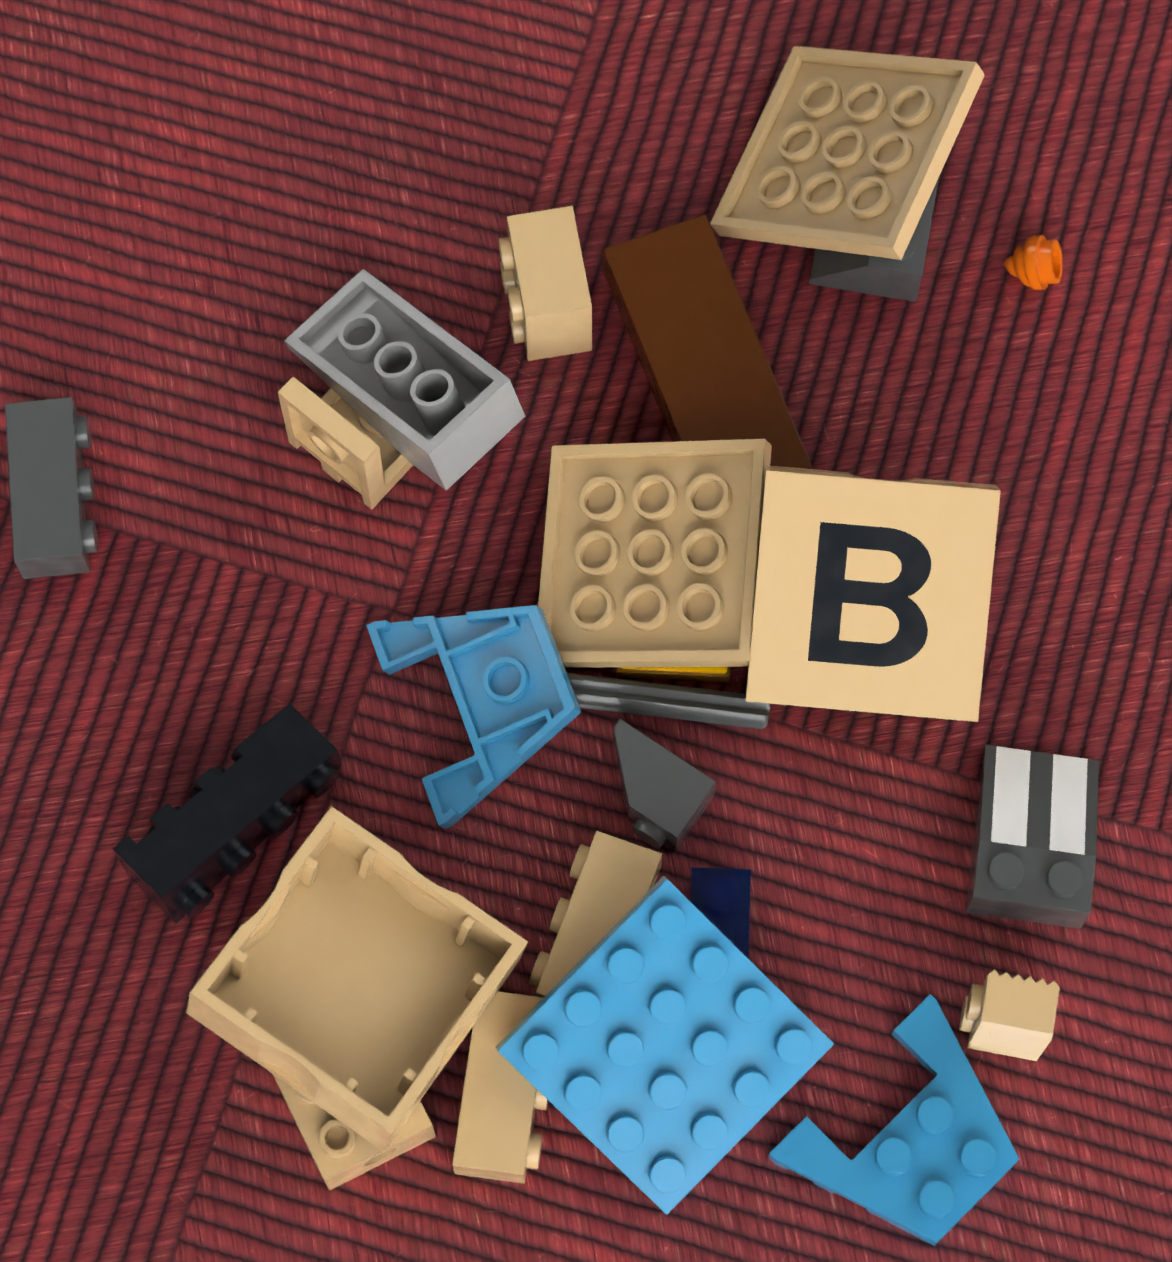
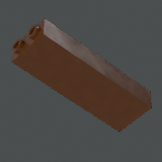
(698, 341)

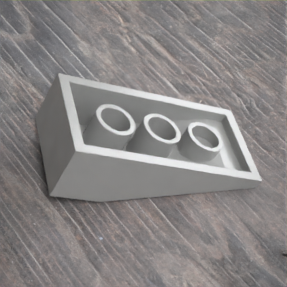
(408, 378)

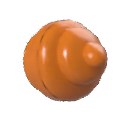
(1036, 262)

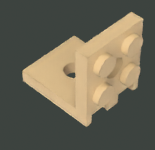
(341, 441)

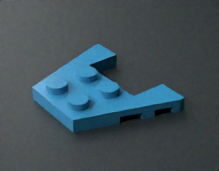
(504, 685)
(931, 1156)

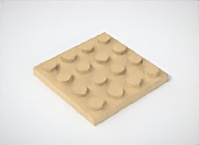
(848, 151)
(653, 552)

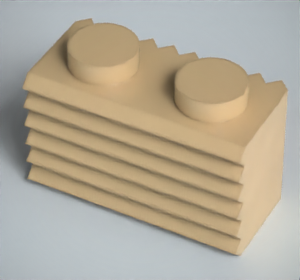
(1010, 1015)

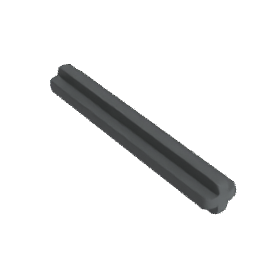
(668, 701)

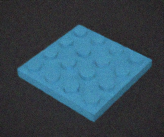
(664, 1045)

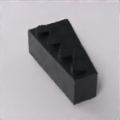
(230, 814)

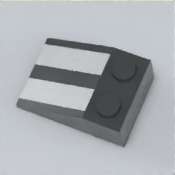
(1034, 837)

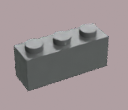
(49, 488)

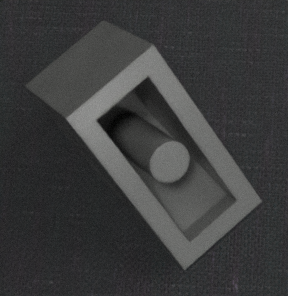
(659, 788)

